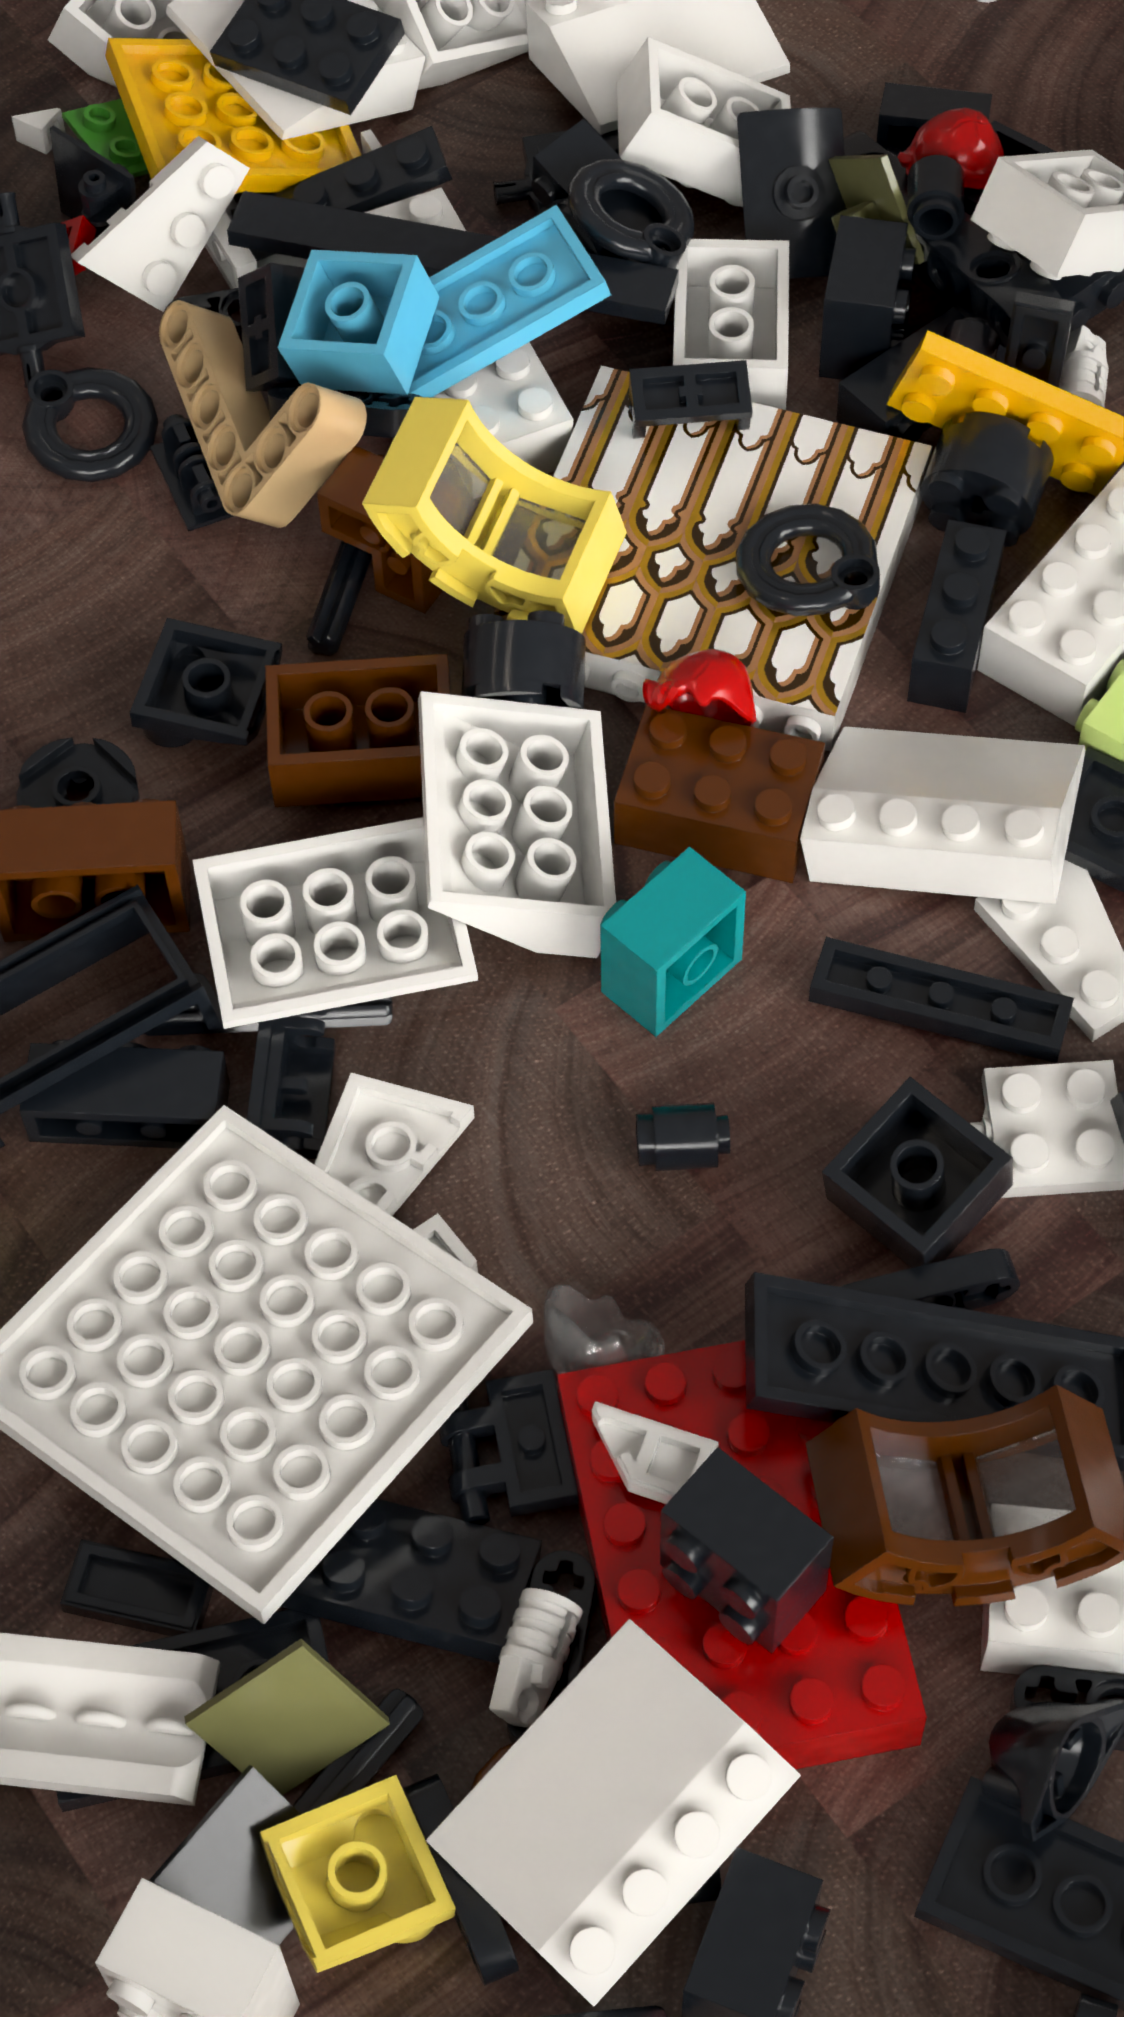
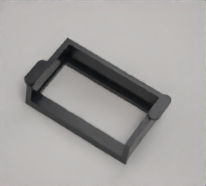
(73, 950)

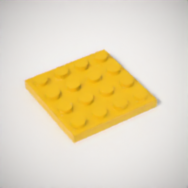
(180, 95)

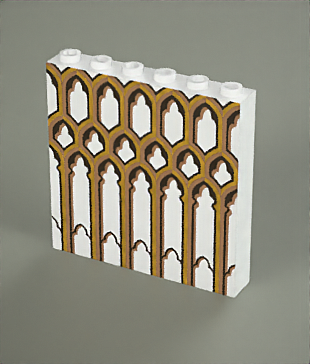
(685, 509)

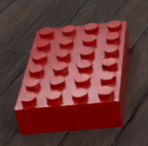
(843, 1673)

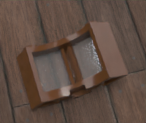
(969, 1500)

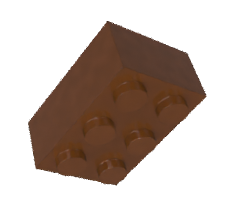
(348, 728)
(718, 789)
(84, 854)

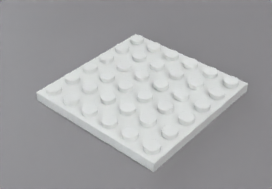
(247, 1359)

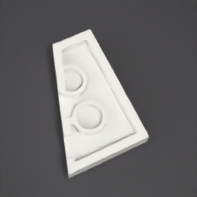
(389, 1138)

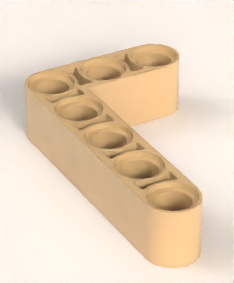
(257, 464)

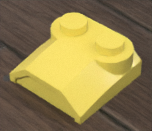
(357, 1875)

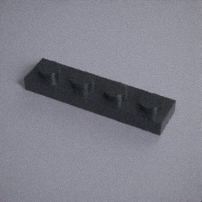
(375, 177)
(941, 999)

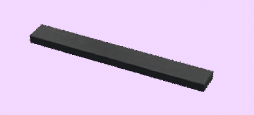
(298, 227)

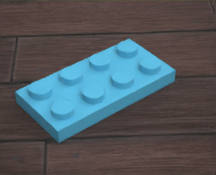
(505, 299)

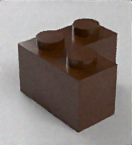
(348, 521)

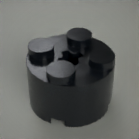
(986, 475)
(524, 660)

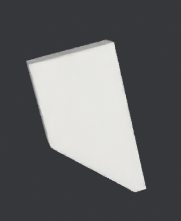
(649, 1454)

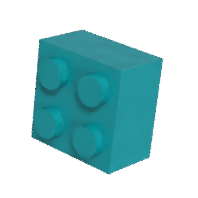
(671, 940)

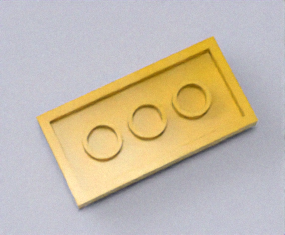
(952, 380)

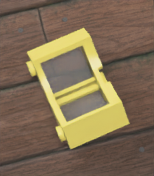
(490, 518)

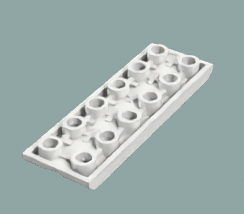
(102, 1718)

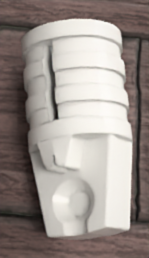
(1085, 366)
(533, 1655)

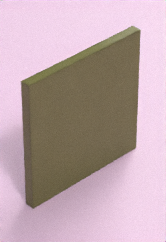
(872, 193)
(288, 1718)

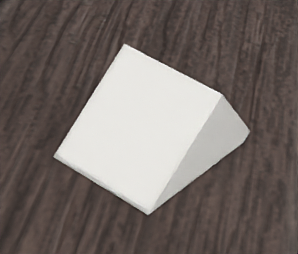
(34, 128)

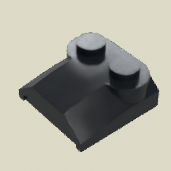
(204, 686)

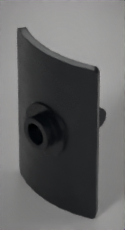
(790, 182)

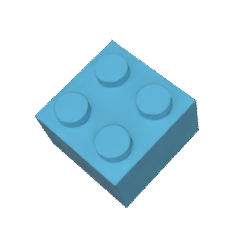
(359, 321)

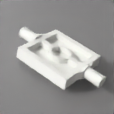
(1055, 1126)

